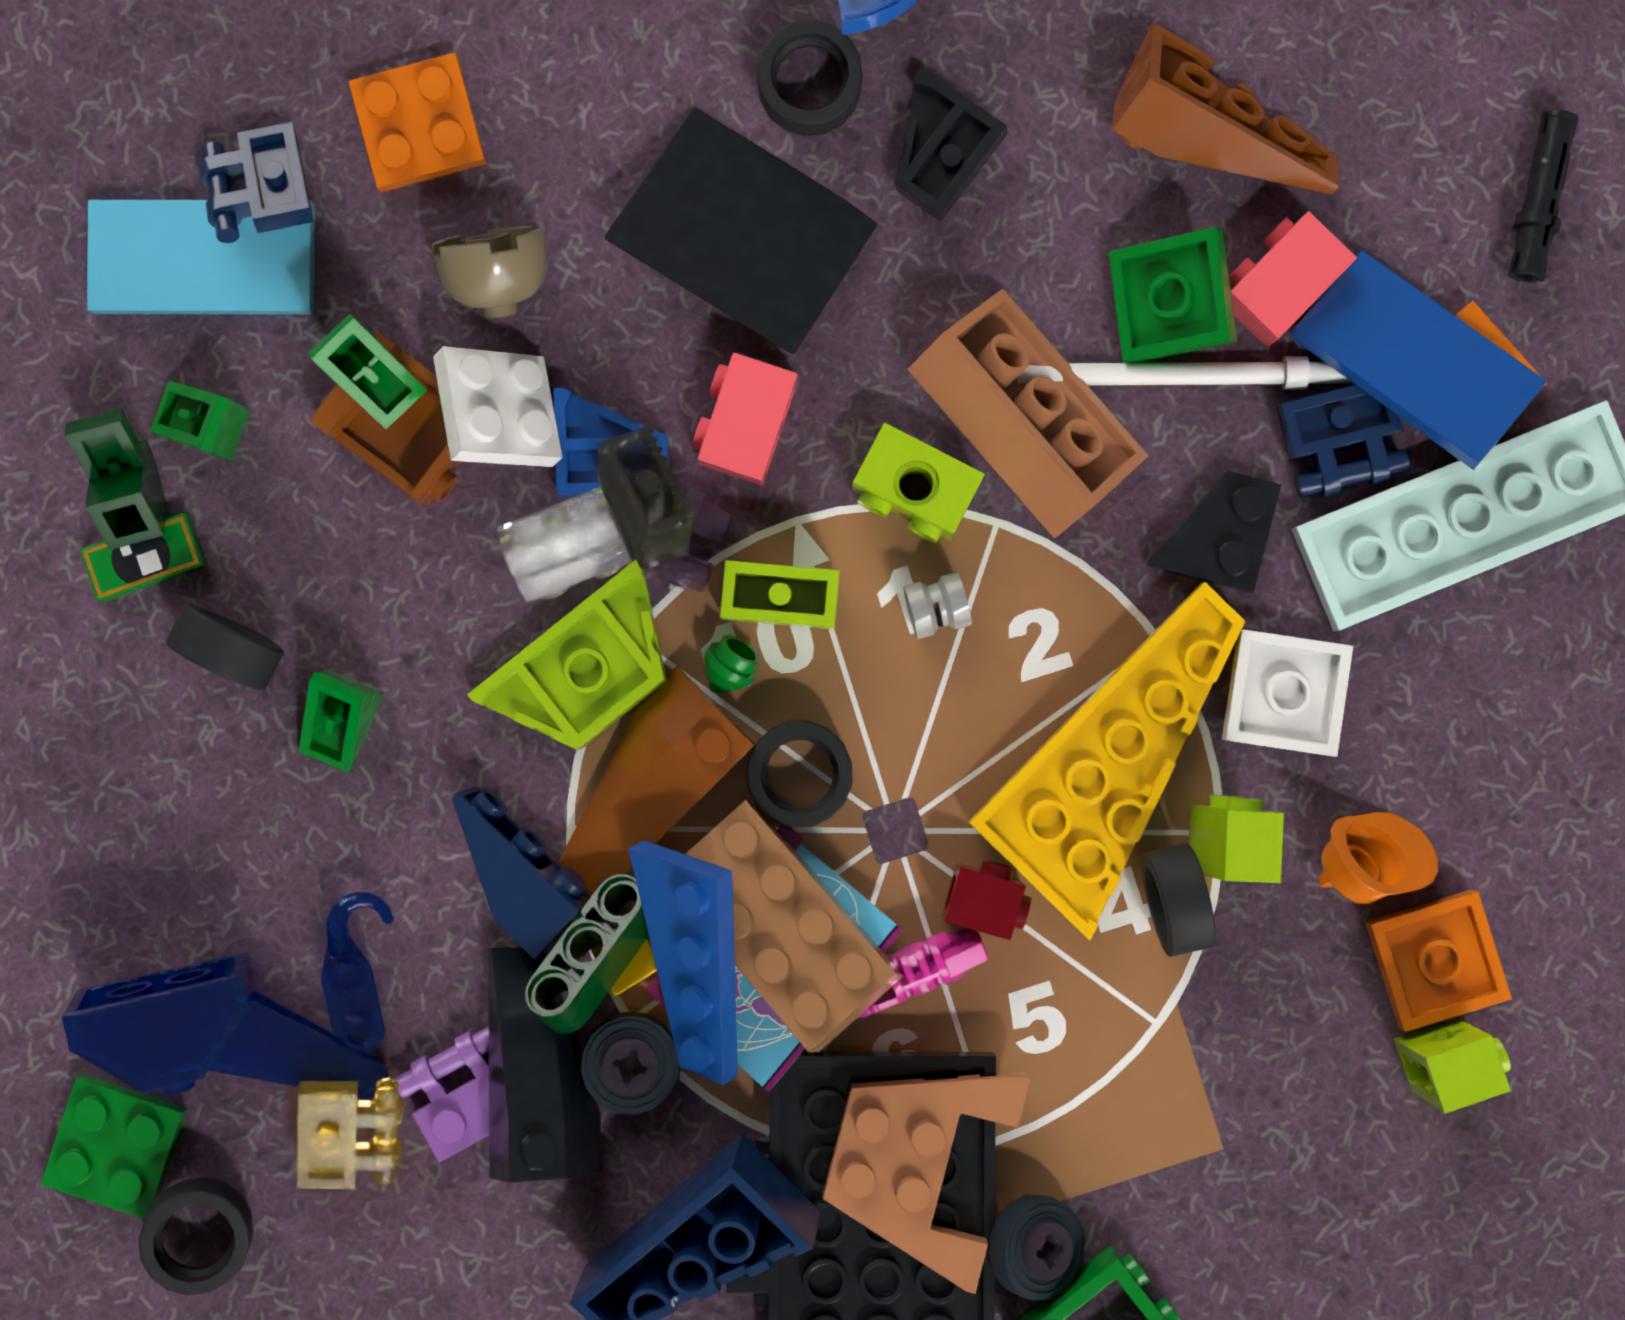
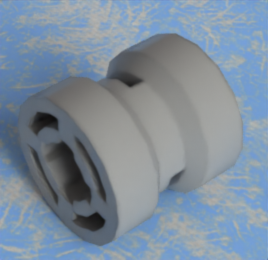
(949, 600)

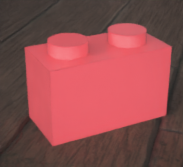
(1288, 278)
(745, 418)

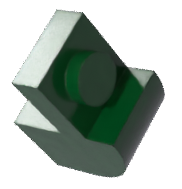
(123, 479)

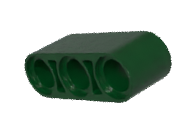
(592, 980)

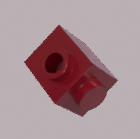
(987, 899)

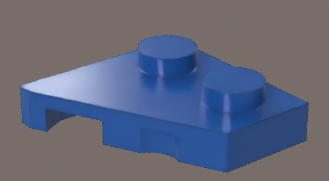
(580, 431)

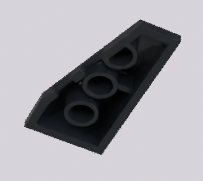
(538, 1103)

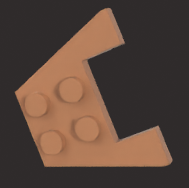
(896, 1156)

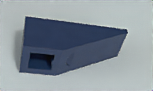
(522, 884)

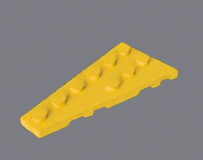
(1097, 779)

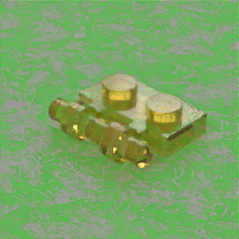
(328, 1133)

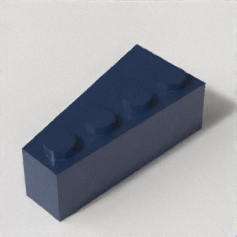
(707, 1232)

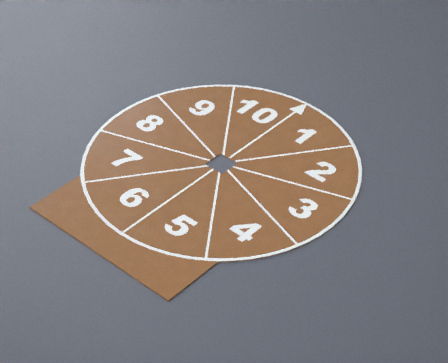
(949, 728)

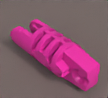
(931, 963)

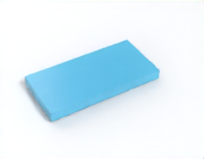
(170, 262)

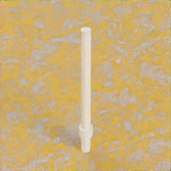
(1292, 373)

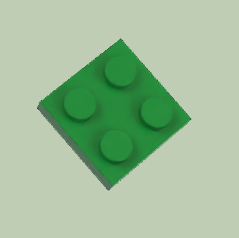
(1173, 295)
(113, 1146)

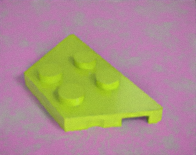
(584, 666)

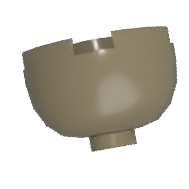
(493, 268)

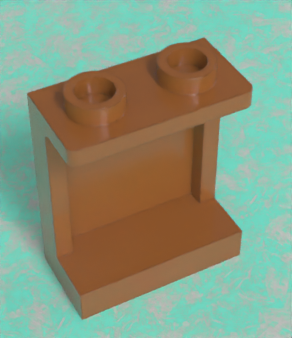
(411, 450)

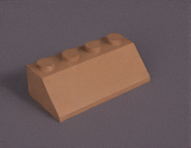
(1040, 436)

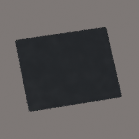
(742, 230)

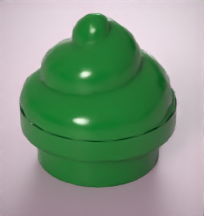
(730, 664)

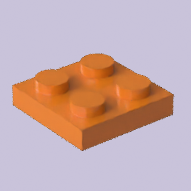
(417, 122)
(1438, 960)

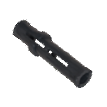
(1545, 185)

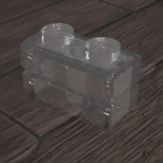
(564, 545)

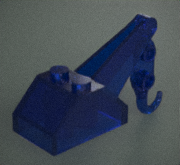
(208, 1017)

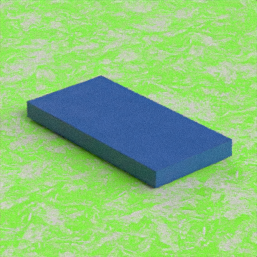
(1418, 359)

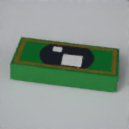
(144, 563)

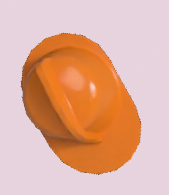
(1377, 857)

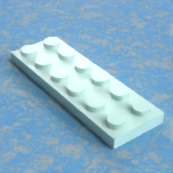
(1466, 518)

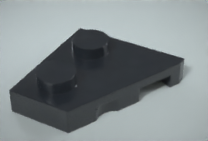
(944, 145)
(1223, 534)

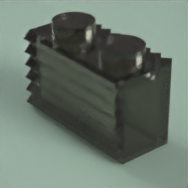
(645, 497)

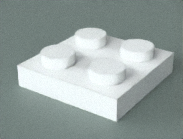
(497, 407)
(1287, 692)

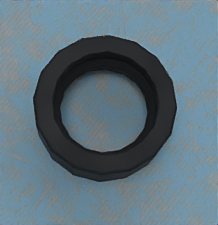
(802, 35)
(224, 647)
(799, 815)
(1178, 899)
(185, 1278)

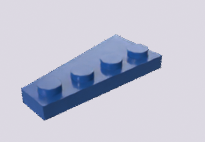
(693, 948)

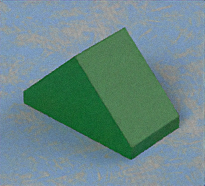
(367, 371)
(200, 420)
(337, 719)

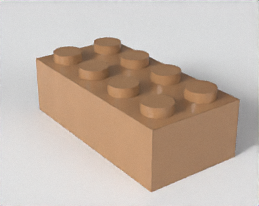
(793, 932)

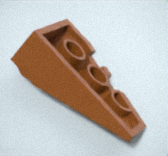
(1194, 118)
(659, 771)

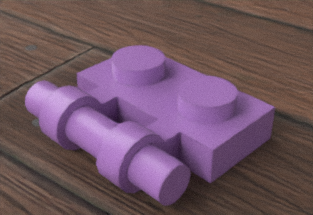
(455, 1116)

